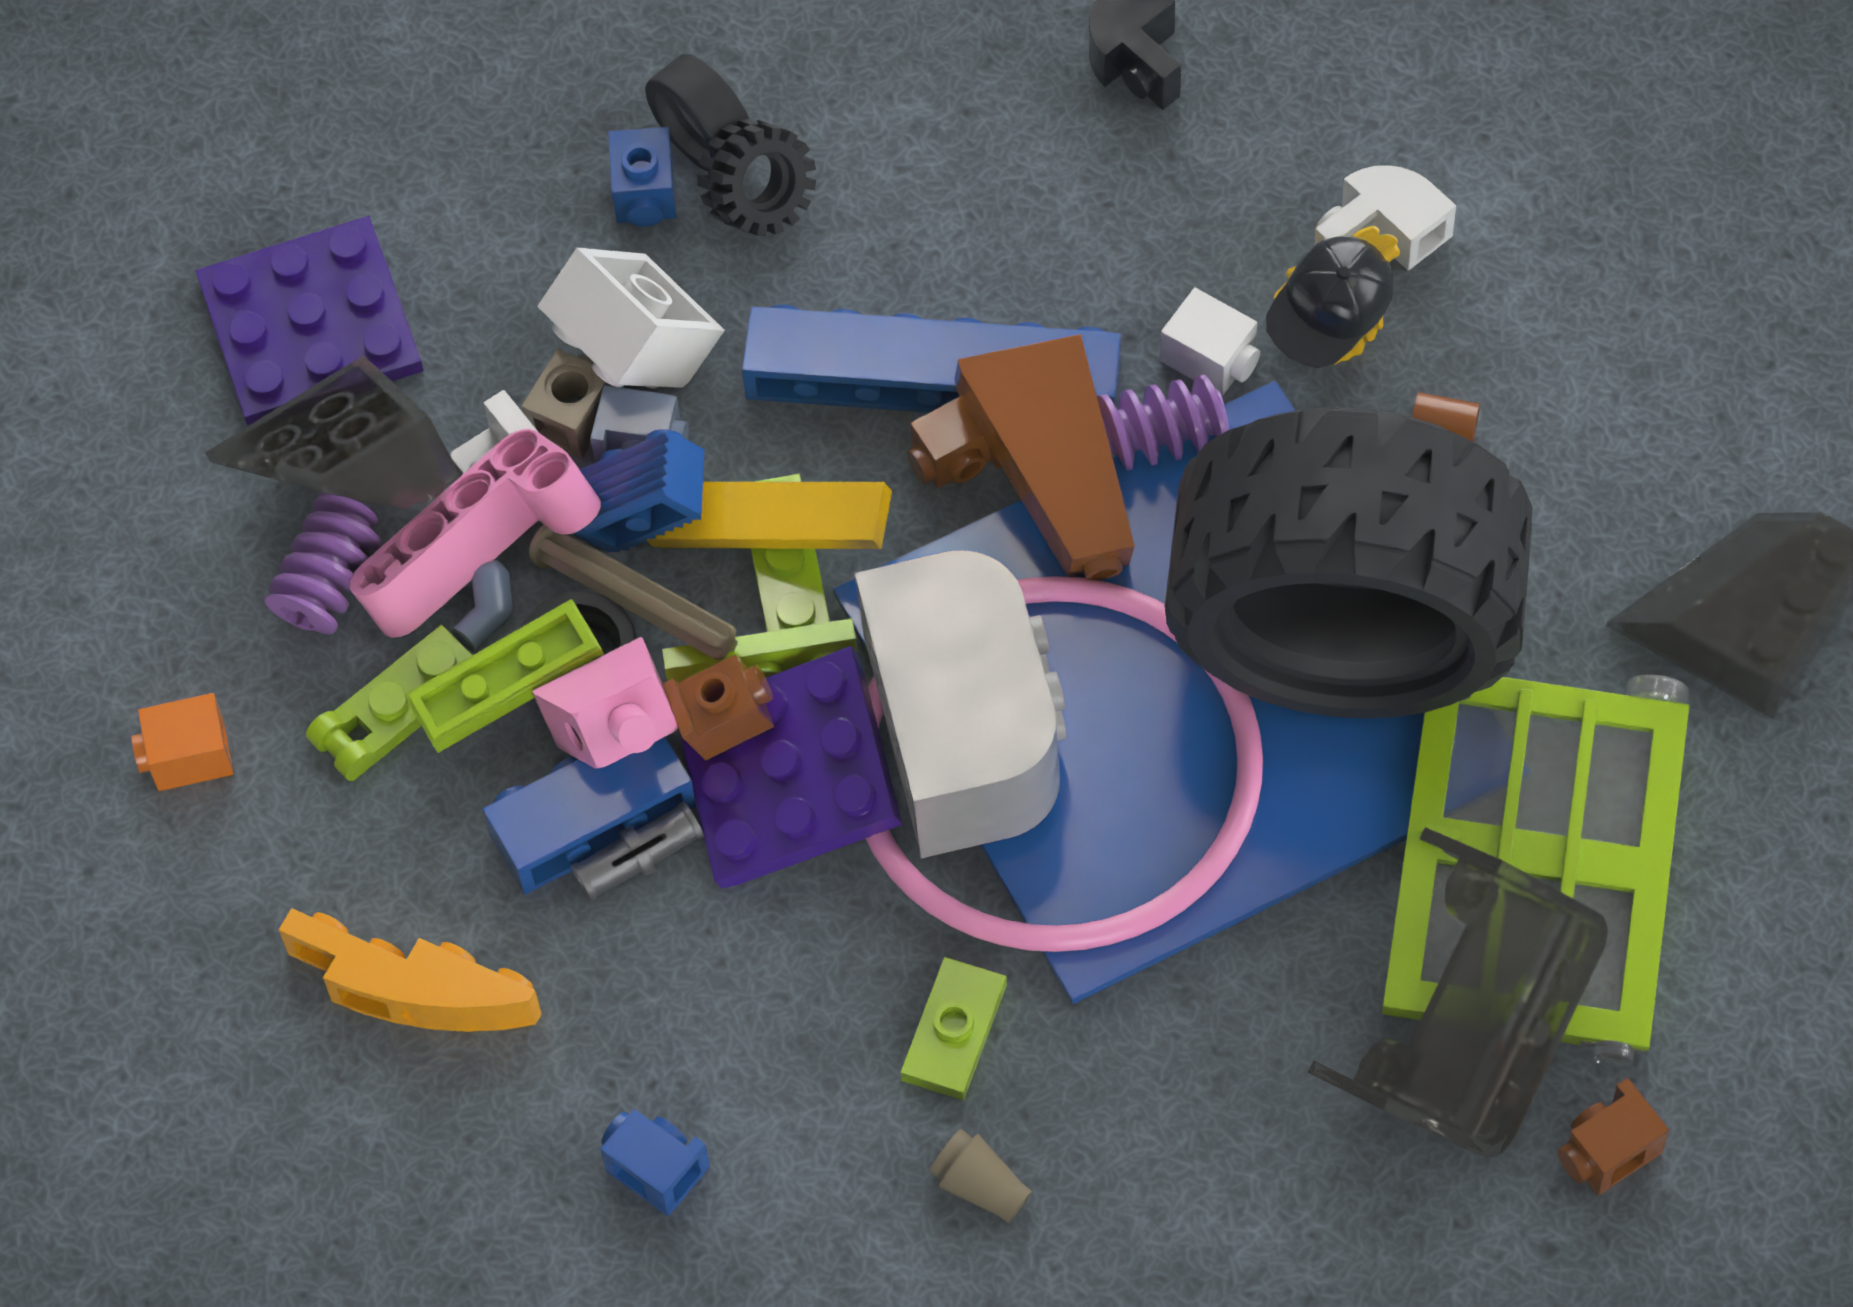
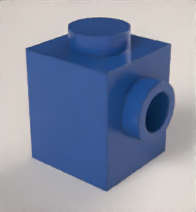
(642, 175)

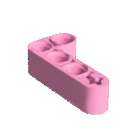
(470, 525)

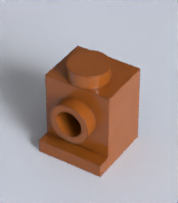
(948, 446)
(720, 706)
(1613, 1139)

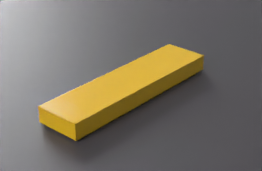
(786, 516)

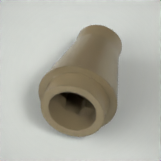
(979, 1176)

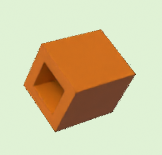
(183, 742)

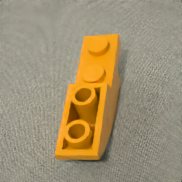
(427, 990)

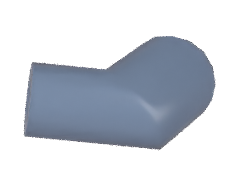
(492, 604)

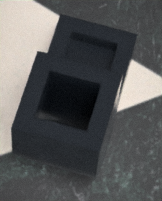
(1127, 42)

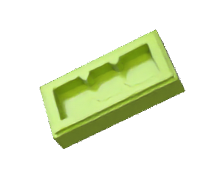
(953, 1028)

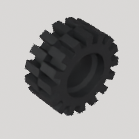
(785, 183)

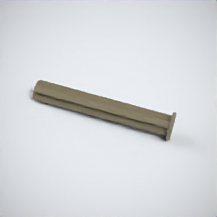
(633, 592)

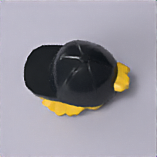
(1334, 298)

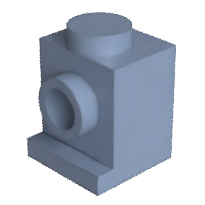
(629, 415)

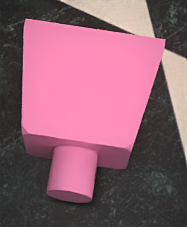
(608, 706)

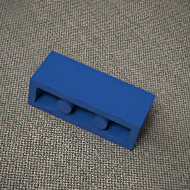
(582, 810)

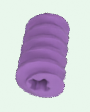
(1162, 420)
(323, 563)

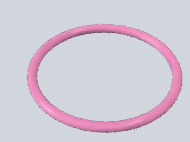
(1151, 914)

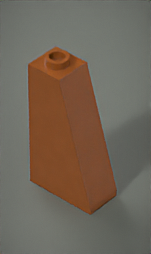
(1052, 443)

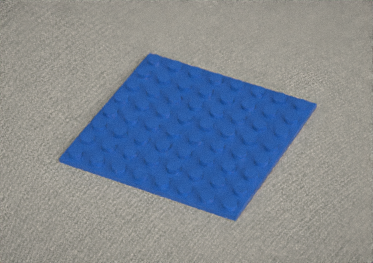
(1157, 754)

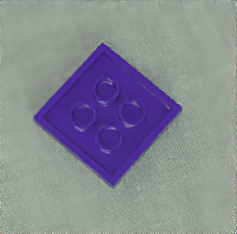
(306, 313)
(801, 784)

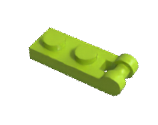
(383, 706)

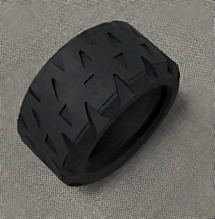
(1349, 563)

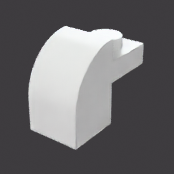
(1398, 205)

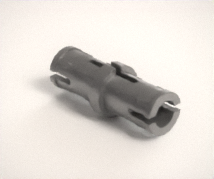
(677, 829)

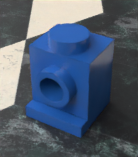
(653, 1159)

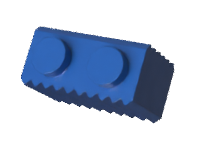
(645, 490)

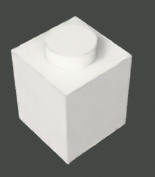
(1210, 341)

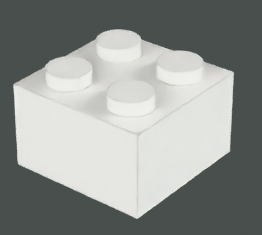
(629, 319)

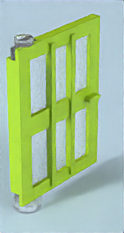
(1573, 795)

